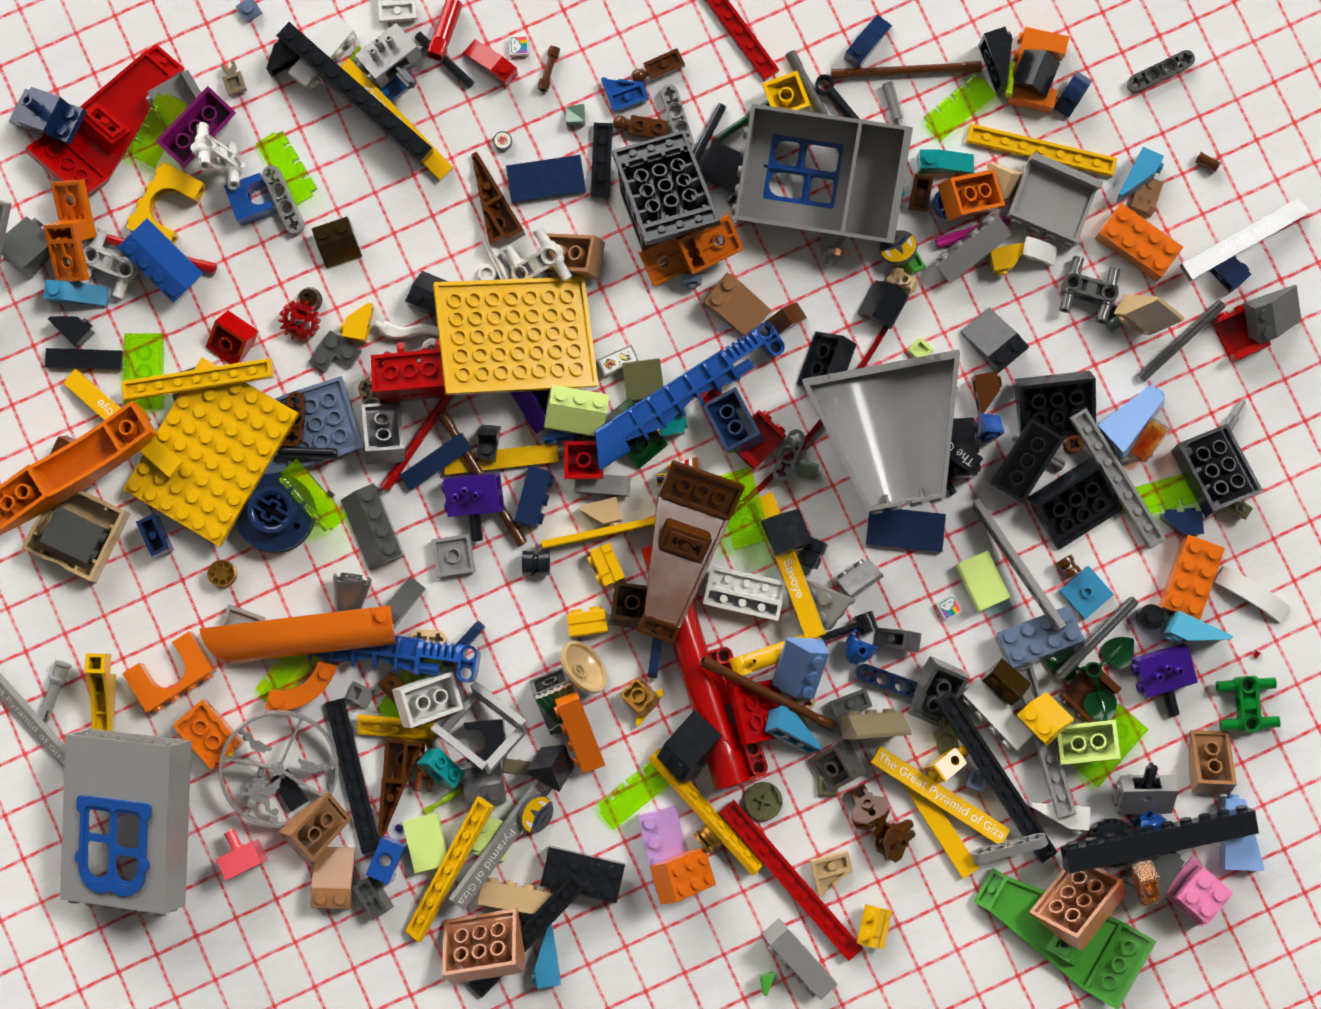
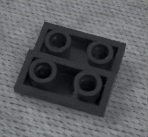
(721, 166)
(787, 532)

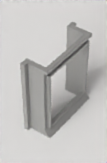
(499, 707)

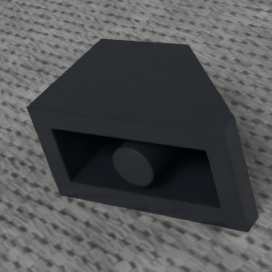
(280, 59)
(73, 328)

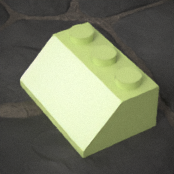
(575, 410)
(1089, 742)

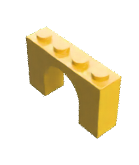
(166, 180)

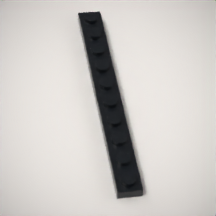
(992, 771)

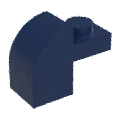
(1072, 94)

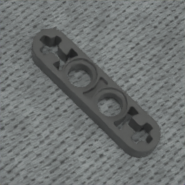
(1161, 73)

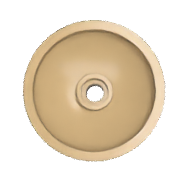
(583, 667)

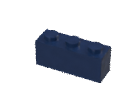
(534, 497)

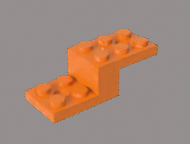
(73, 226)
(691, 252)

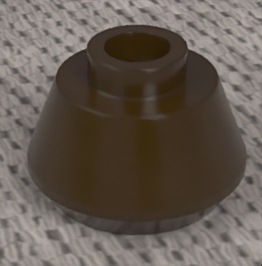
(311, 295)

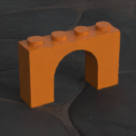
(1037, 40)
(197, 669)

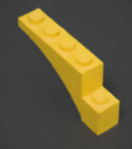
(101, 690)

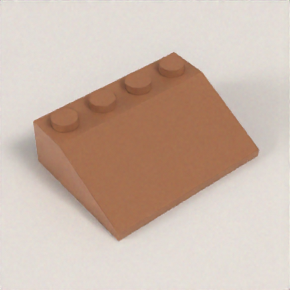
(1079, 904)
(482, 946)

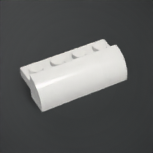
(744, 592)

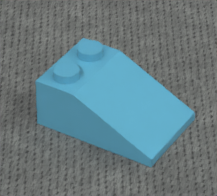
(1186, 628)

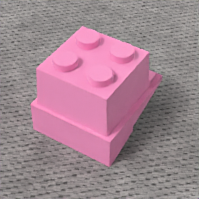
(1198, 893)

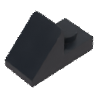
(488, 443)

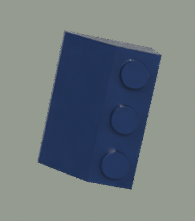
(733, 422)

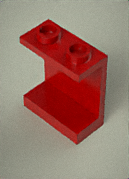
(1234, 334)

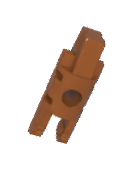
(420, 772)

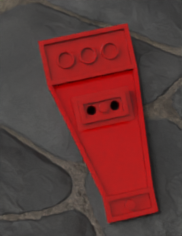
(121, 108)

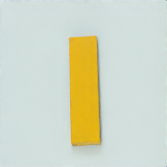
(393, 727)

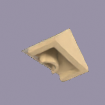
(1007, 178)

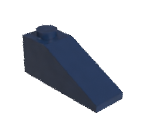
(867, 41)

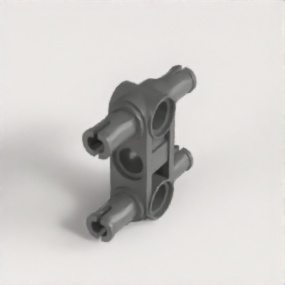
(1089, 289)

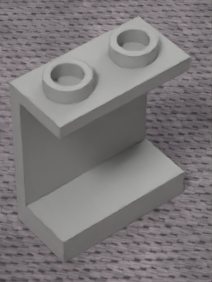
(180, 86)

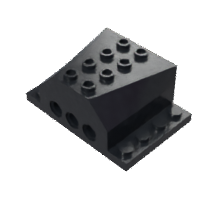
(664, 189)

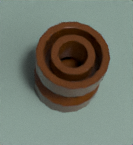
(1066, 562)

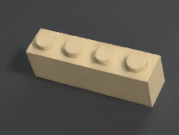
(510, 895)

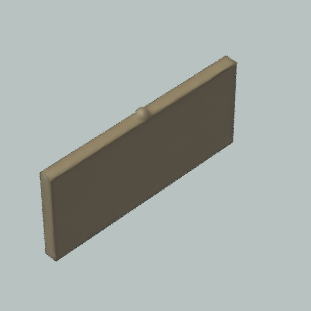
(516, 766)

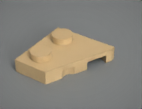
(830, 870)

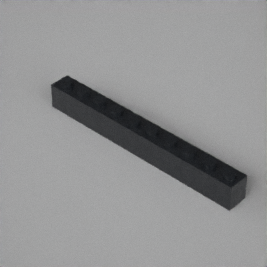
(355, 94)
(1159, 839)

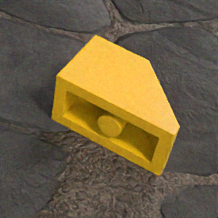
(1004, 258)
(358, 324)

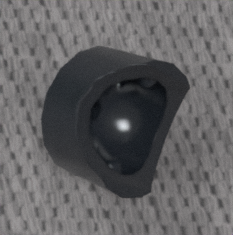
(1150, 617)

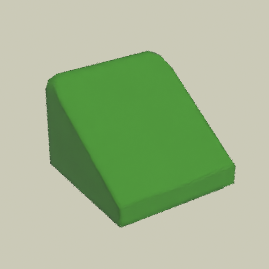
(914, 265)
(766, 981)

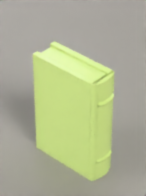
(982, 581)
(425, 842)

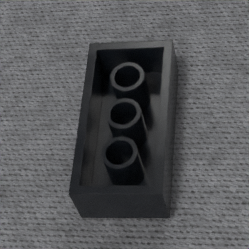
(1026, 460)
(598, 873)

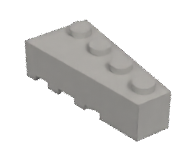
(973, 247)
(797, 957)

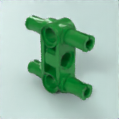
(1248, 704)

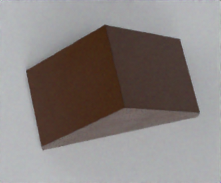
(787, 318)

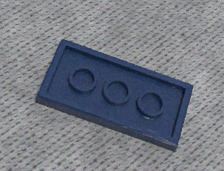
(546, 179)
(906, 529)

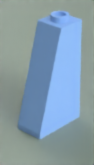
(1128, 423)
(1240, 852)

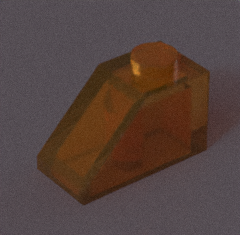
(1150, 439)
(1146, 882)

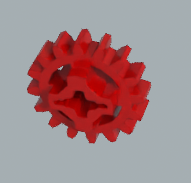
(300, 312)

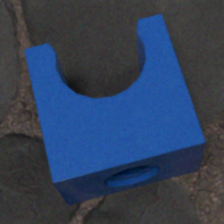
(241, 203)
(392, 848)

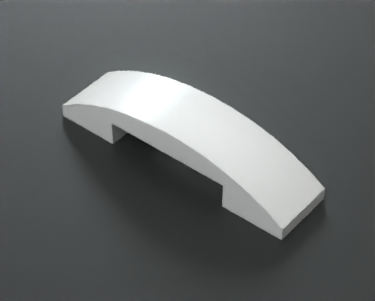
(1252, 593)

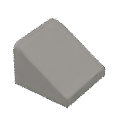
(360, 694)

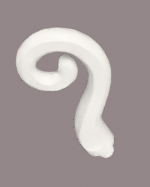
(395, 332)

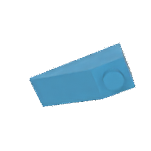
(1142, 172)
(75, 293)
(790, 729)
(547, 966)

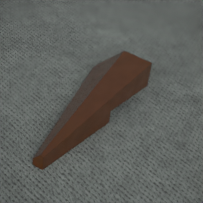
(499, 218)
(398, 763)

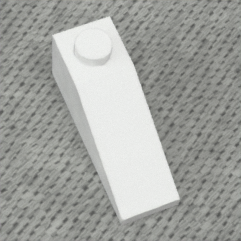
(1076, 823)

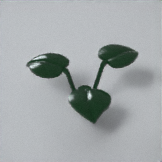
(1119, 653)

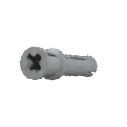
(56, 680)

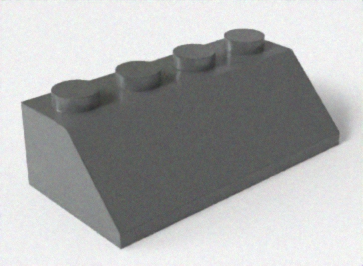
(372, 526)

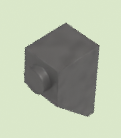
(898, 639)

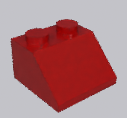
(231, 338)
(581, 460)

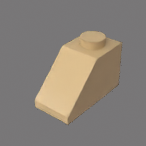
(603, 511)

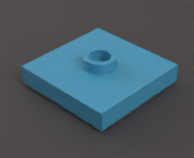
(1086, 592)

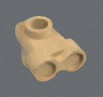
(902, 280)

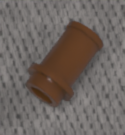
(1208, 162)

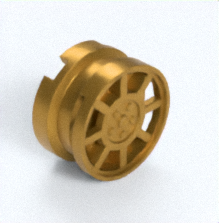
(222, 573)
(707, 839)

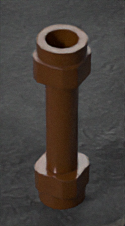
(544, 83)

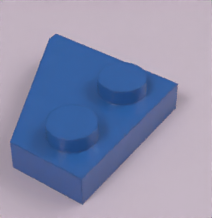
(624, 93)

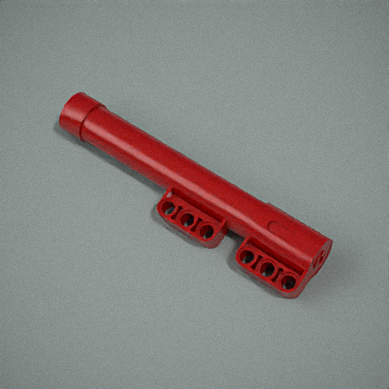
(708, 695)

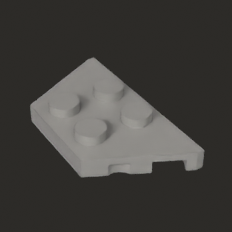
(829, 604)

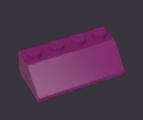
(182, 132)

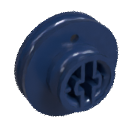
(274, 537)

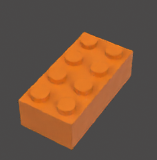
(1139, 242)
(1191, 576)

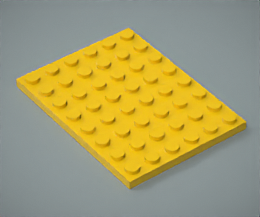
(514, 335)
(225, 445)

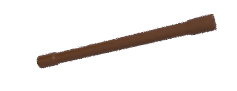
(966, 67)
(514, 530)
(717, 668)

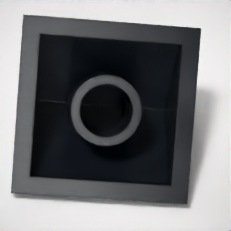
(1036, 72)
(883, 303)
(551, 766)

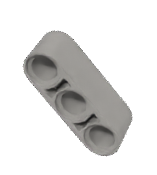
(610, 486)

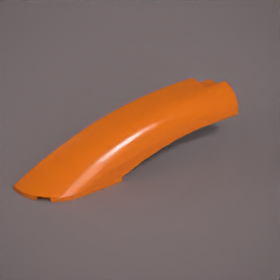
(74, 466)
(301, 635)

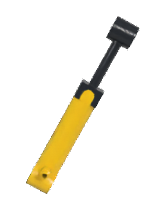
(770, 655)

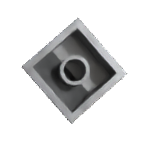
(859, 578)
(837, 761)
(483, 785)

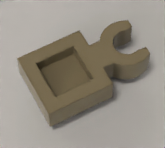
(234, 80)

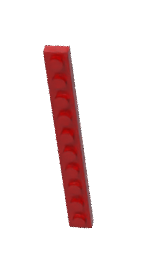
(791, 880)

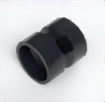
(810, 555)
(536, 563)

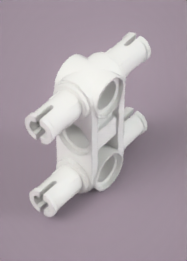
(216, 155)
(538, 261)
(109, 263)

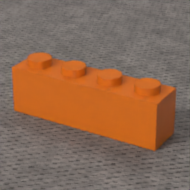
(579, 731)

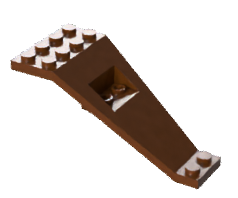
(696, 511)

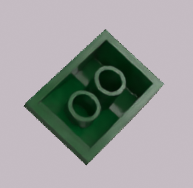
(641, 449)

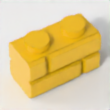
(606, 565)
(587, 622)
(874, 926)

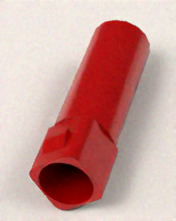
(444, 30)

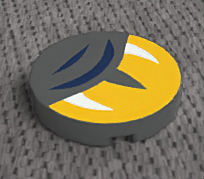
(900, 251)
(535, 813)

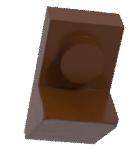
(920, 192)

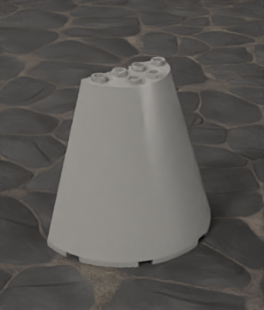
(892, 427)

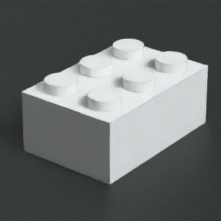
(427, 699)

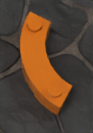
(304, 693)

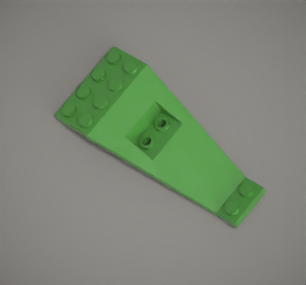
(1104, 966)

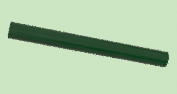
(734, 127)

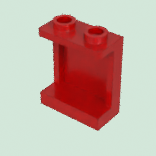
(772, 435)

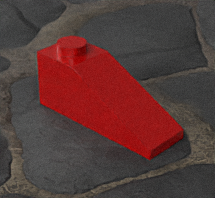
(491, 62)

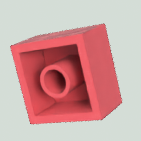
(241, 856)

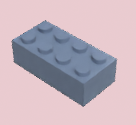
(1038, 639)

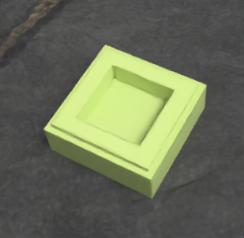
(920, 348)

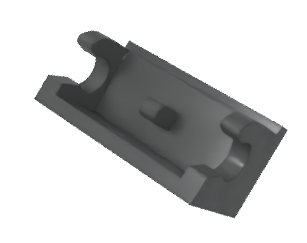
(373, 897)

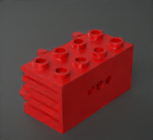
(405, 378)

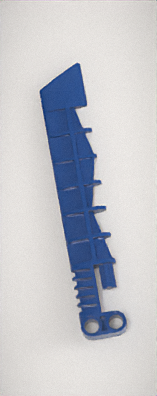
(670, 400)
(409, 655)

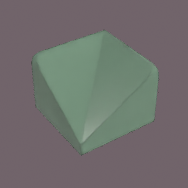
(575, 115)

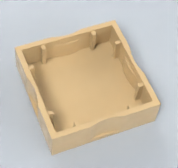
(93, 509)

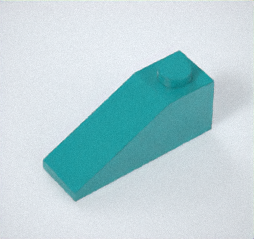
(944, 162)

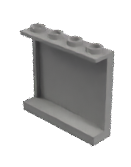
(1053, 199)

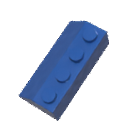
(160, 260)

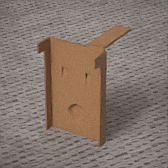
(1147, 197)

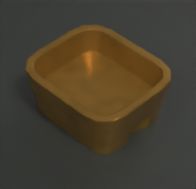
(640, 698)

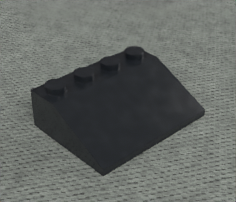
(1055, 399)
(1216, 470)
(1075, 503)

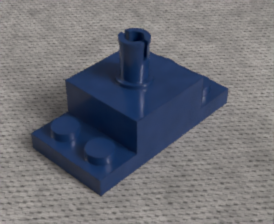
(47, 115)

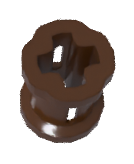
(1078, 444)

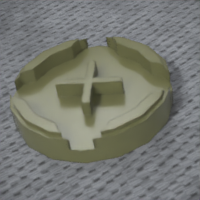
(763, 801)

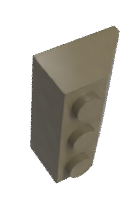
(874, 724)

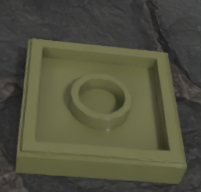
(642, 378)

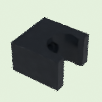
(494, 734)

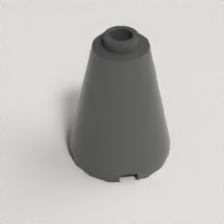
(350, 591)

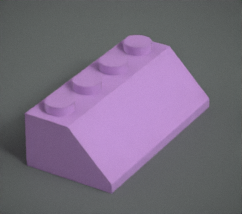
(662, 834)

